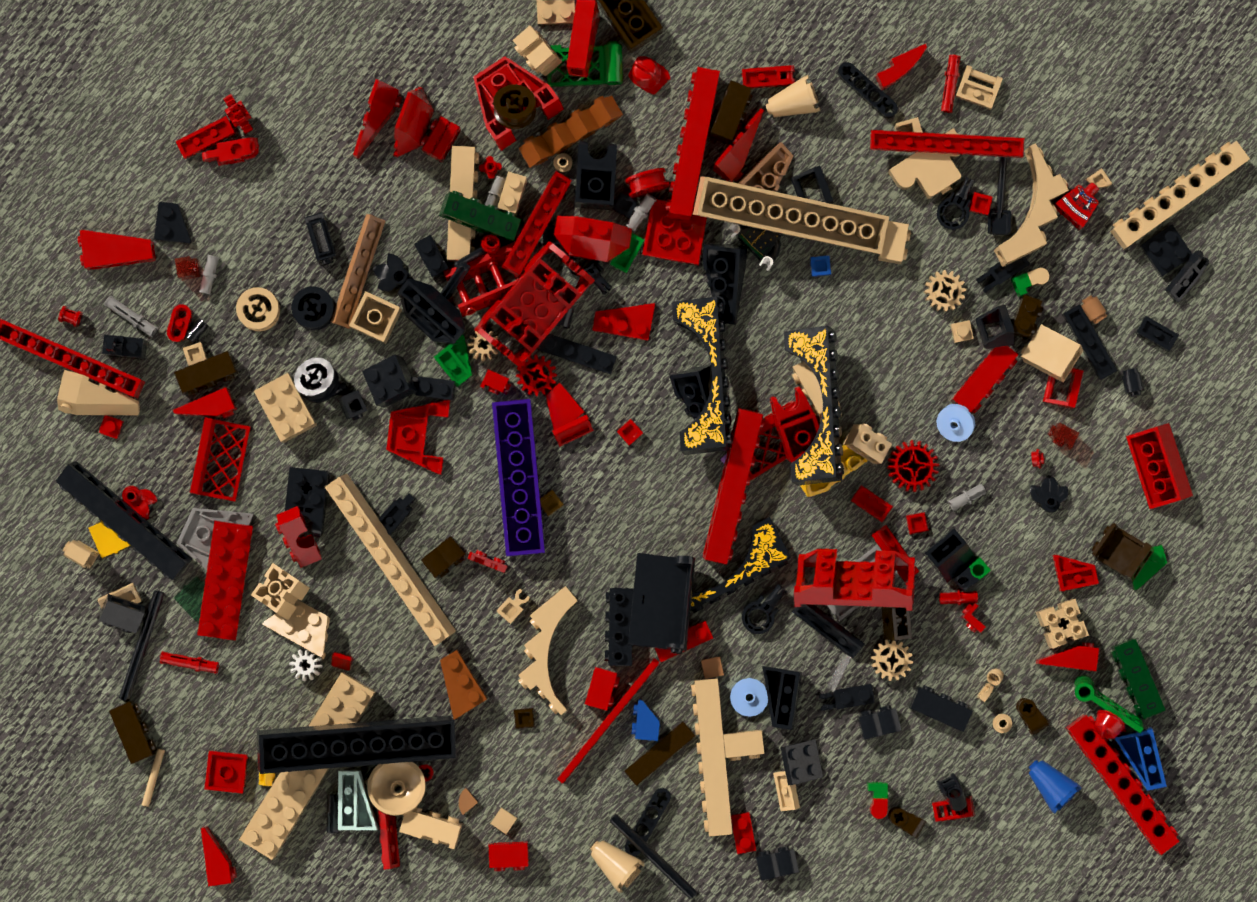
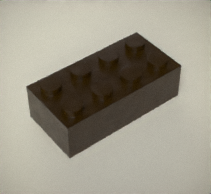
(631, 21)

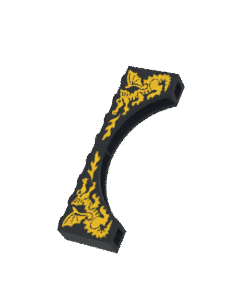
(711, 428)
(823, 457)
(763, 554)

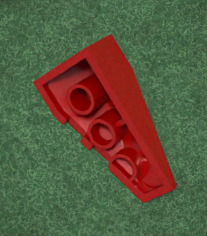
(734, 157)

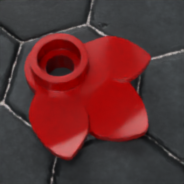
(141, 500)

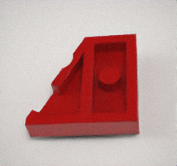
(480, 557)
(1074, 573)

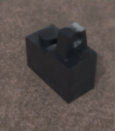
(124, 347)

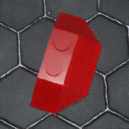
(592, 237)

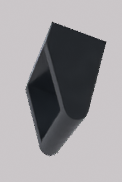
(820, 181)
(1001, 315)

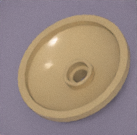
(384, 781)

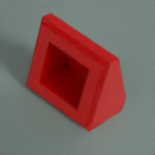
(341, 661)

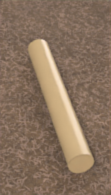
(153, 777)

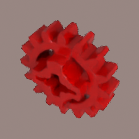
(238, 114)
(533, 383)

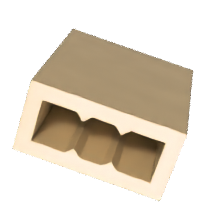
(1051, 353)

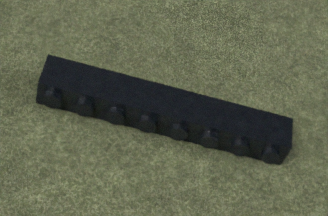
(123, 520)

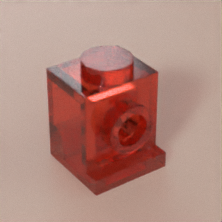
(187, 268)
(1063, 435)

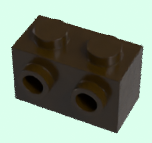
(1025, 316)

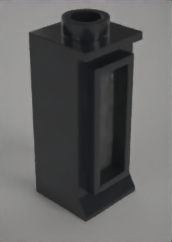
(321, 238)

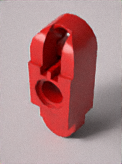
(233, 151)

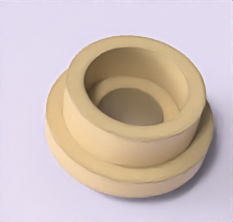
(565, 168)
(997, 719)

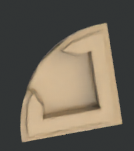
(1100, 179)
(985, 692)

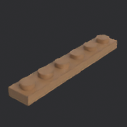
(358, 271)

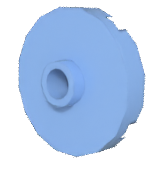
(960, 415)
(739, 693)

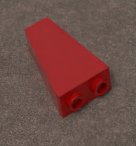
(583, 37)
(113, 250)

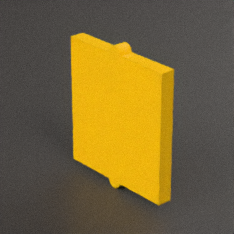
(106, 540)

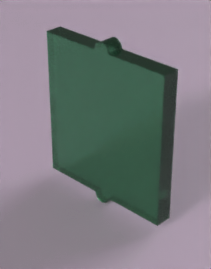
(191, 598)

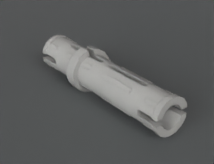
(130, 316)

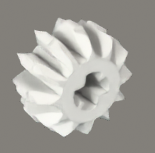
(301, 669)

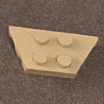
(305, 628)

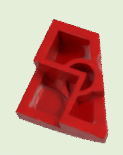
(562, 406)

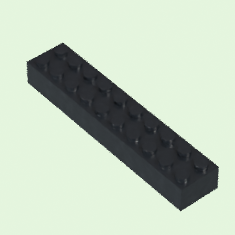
(355, 744)

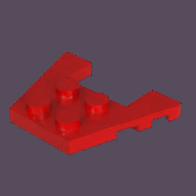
(409, 430)

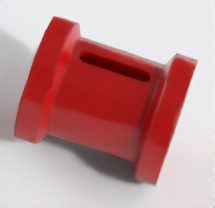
(70, 316)

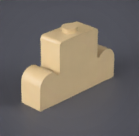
(931, 171)

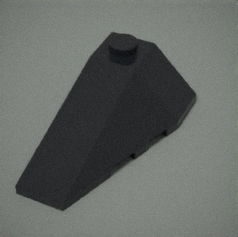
(725, 273)
(693, 388)

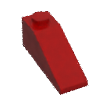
(212, 405)
(1076, 657)
(217, 863)

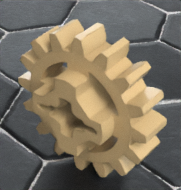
(941, 282)
(900, 661)

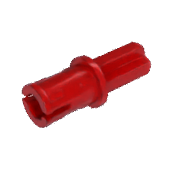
(958, 597)

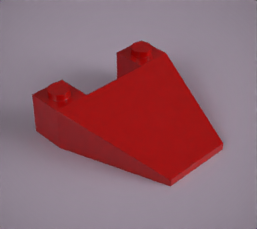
(509, 74)

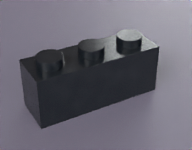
(941, 708)

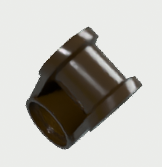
(1033, 717)
(909, 822)

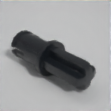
(332, 813)

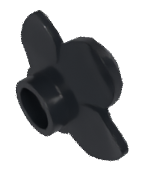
(388, 273)
(1049, 491)

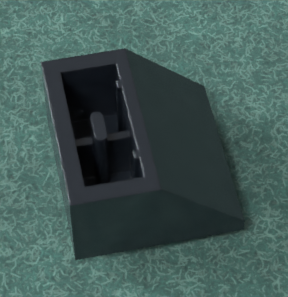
(949, 555)

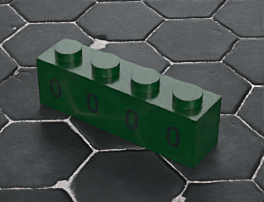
(479, 217)
(1137, 678)

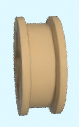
(245, 302)

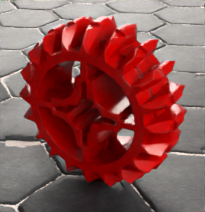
(913, 475)

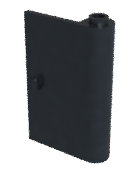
(667, 599)

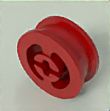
(647, 182)

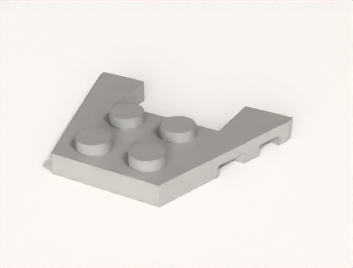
(199, 528)

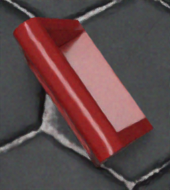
(1072, 392)

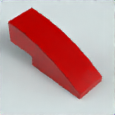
(900, 67)

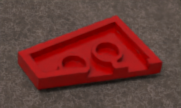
(626, 322)

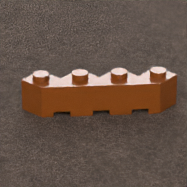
(564, 135)

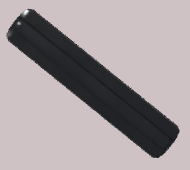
(455, 280)

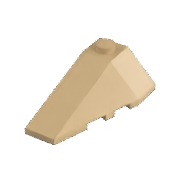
(86, 398)

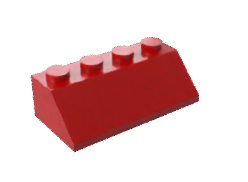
(1159, 466)

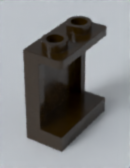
(1122, 552)

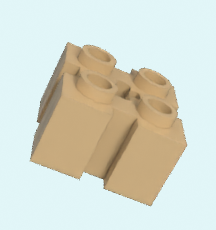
(536, 51)
(280, 591)
(1072, 629)

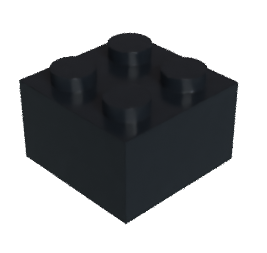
(389, 381)

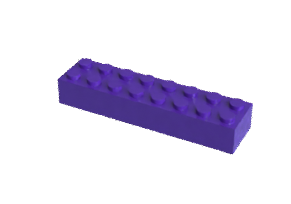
(518, 477)

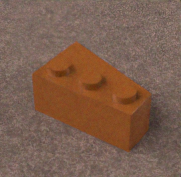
(461, 684)

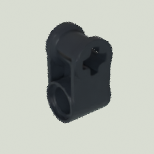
(952, 792)

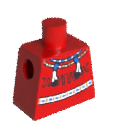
(1078, 205)

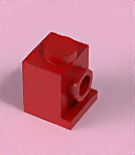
(496, 383)

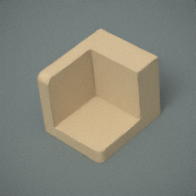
(911, 125)

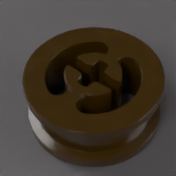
(516, 98)

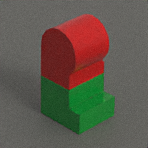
(879, 799)

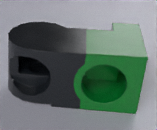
(971, 574)

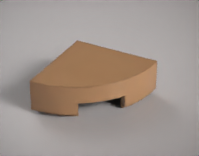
(466, 801)

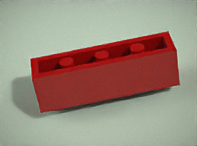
(984, 377)

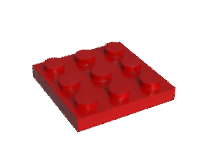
(672, 237)

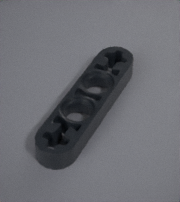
(870, 87)
(645, 820)

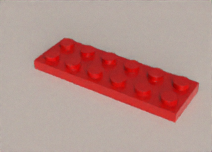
(225, 580)

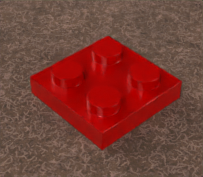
(226, 771)

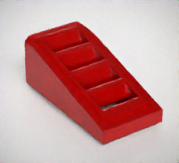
(962, 814)

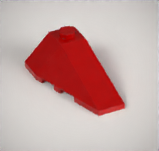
(382, 105)

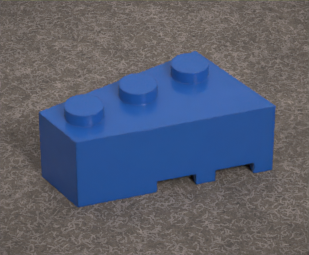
(1143, 756)

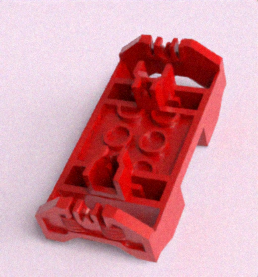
(534, 304)
(855, 582)

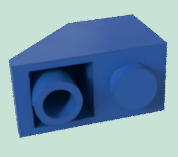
(646, 724)

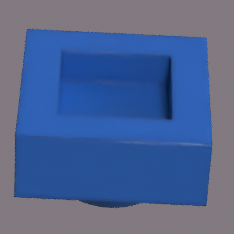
(820, 266)

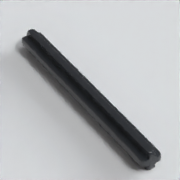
(141, 645)
(653, 856)

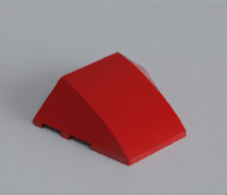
(412, 122)

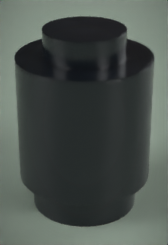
(1133, 382)

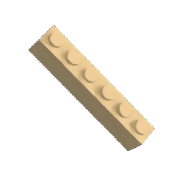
(462, 180)

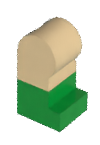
(1033, 278)

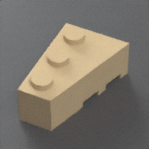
(806, 378)
(432, 827)

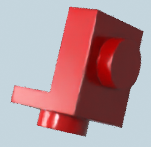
(972, 623)

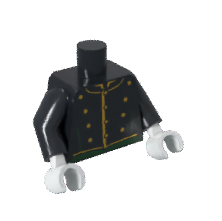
(761, 243)

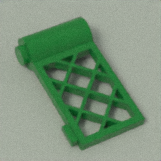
(610, 66)
(1085, 692)

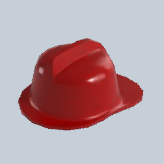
(648, 74)
(1108, 724)

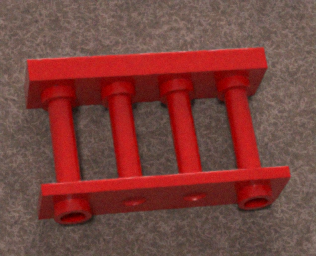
(480, 265)

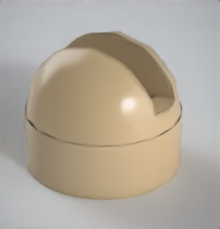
(995, 676)

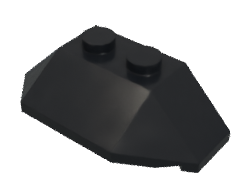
(431, 312)

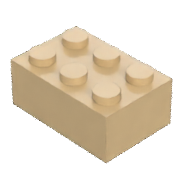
(285, 408)

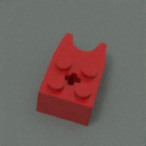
(794, 421)

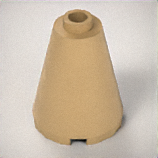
(794, 100)
(616, 864)

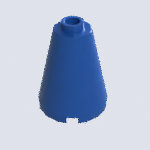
(1053, 785)

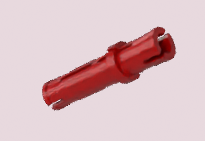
(952, 75)
(198, 664)

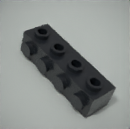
(619, 621)

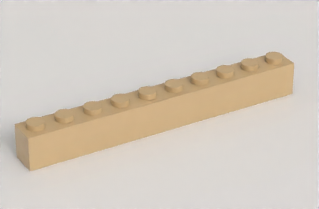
(390, 559)

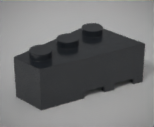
(783, 695)

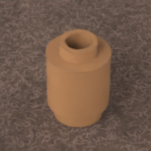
(1094, 309)

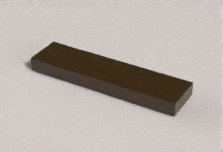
(659, 753)

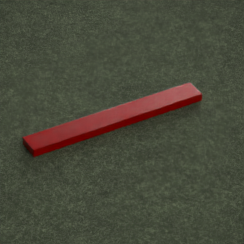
(947, 143)
(608, 720)

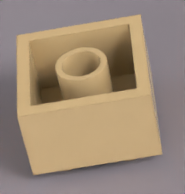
(375, 317)

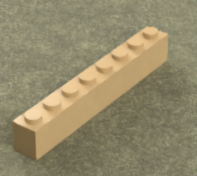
(713, 757)

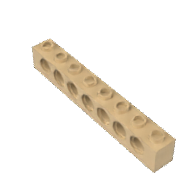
(1236, 157)

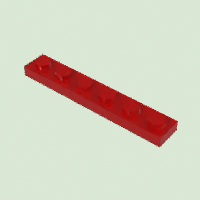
(536, 223)

